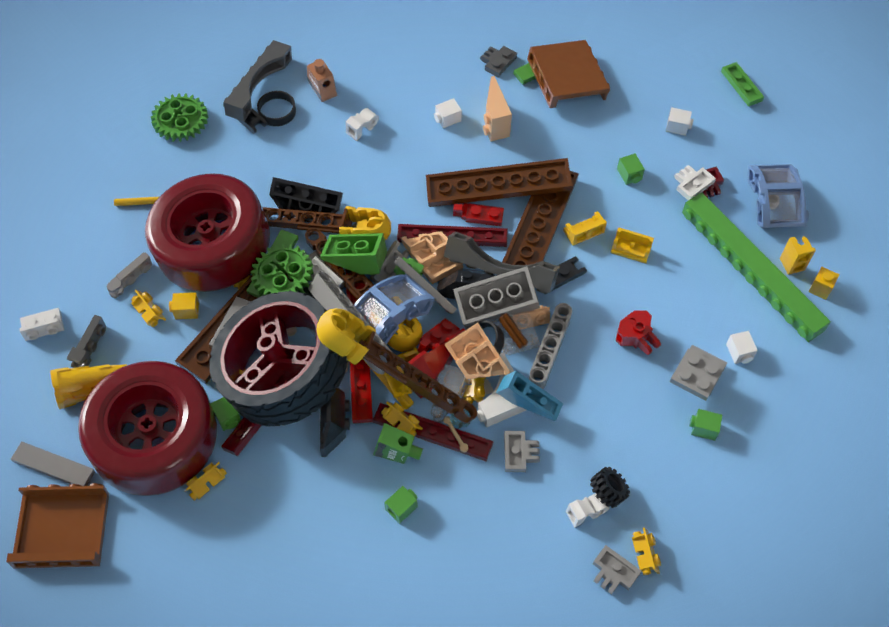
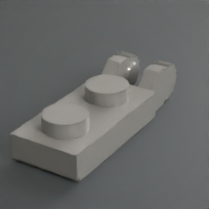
(129, 275)

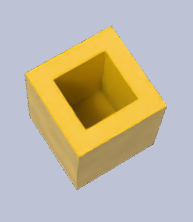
(823, 283)
(184, 306)

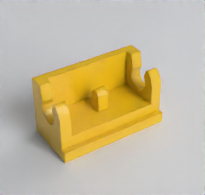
(585, 229)
(632, 245)
(796, 256)

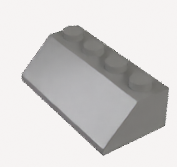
(495, 296)

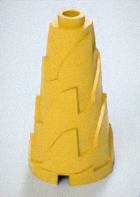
(75, 384)

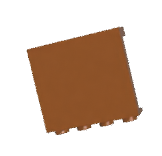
(567, 71)
(60, 526)

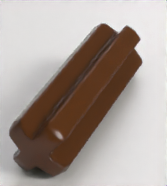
(513, 330)

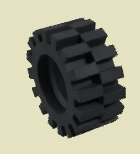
(609, 487)

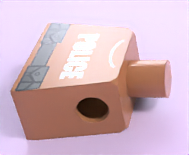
(319, 75)

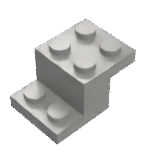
(698, 372)

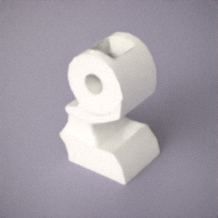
(356, 123)
(580, 509)

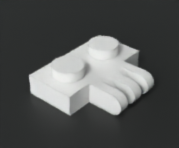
(693, 182)

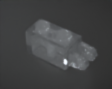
(455, 381)

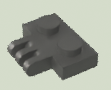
(498, 60)

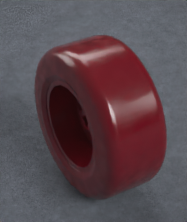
(196, 205)
(117, 402)

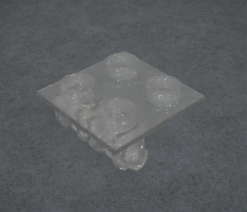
(525, 324)

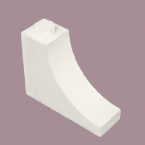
(495, 407)

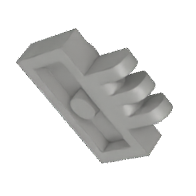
(519, 451)
(615, 570)

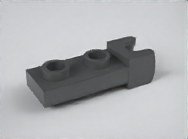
(81, 354)

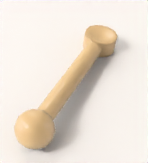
(463, 447)

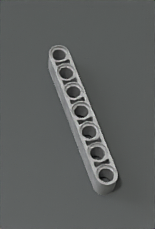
(331, 297)

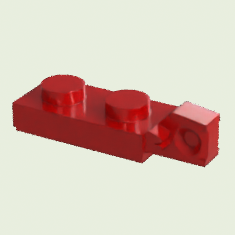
(479, 214)
(437, 335)

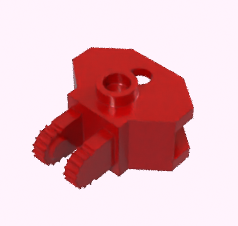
(636, 330)

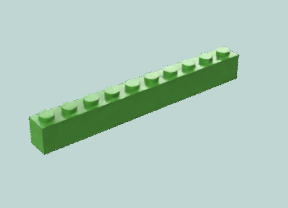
(756, 267)

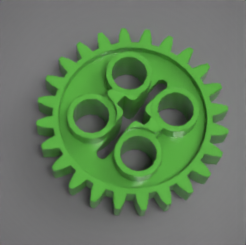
(179, 117)
(294, 260)

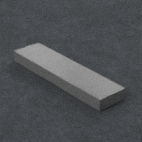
(407, 269)
(52, 465)

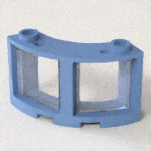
(779, 194)
(393, 302)

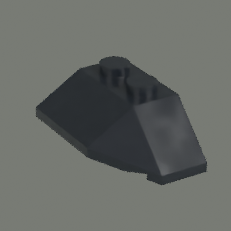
(304, 197)
(458, 279)
(333, 422)

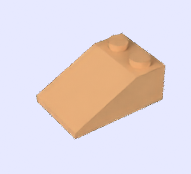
(497, 115)

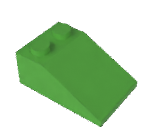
(356, 252)

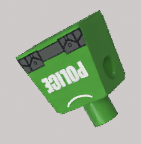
(396, 445)

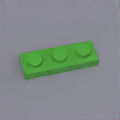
(742, 84)

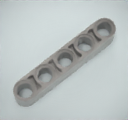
(551, 338)

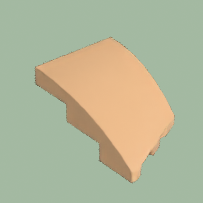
(429, 251)
(476, 354)

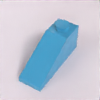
(529, 396)

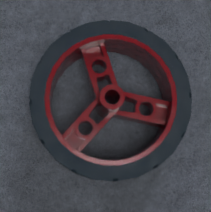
(310, 371)

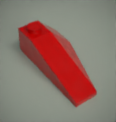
(435, 360)

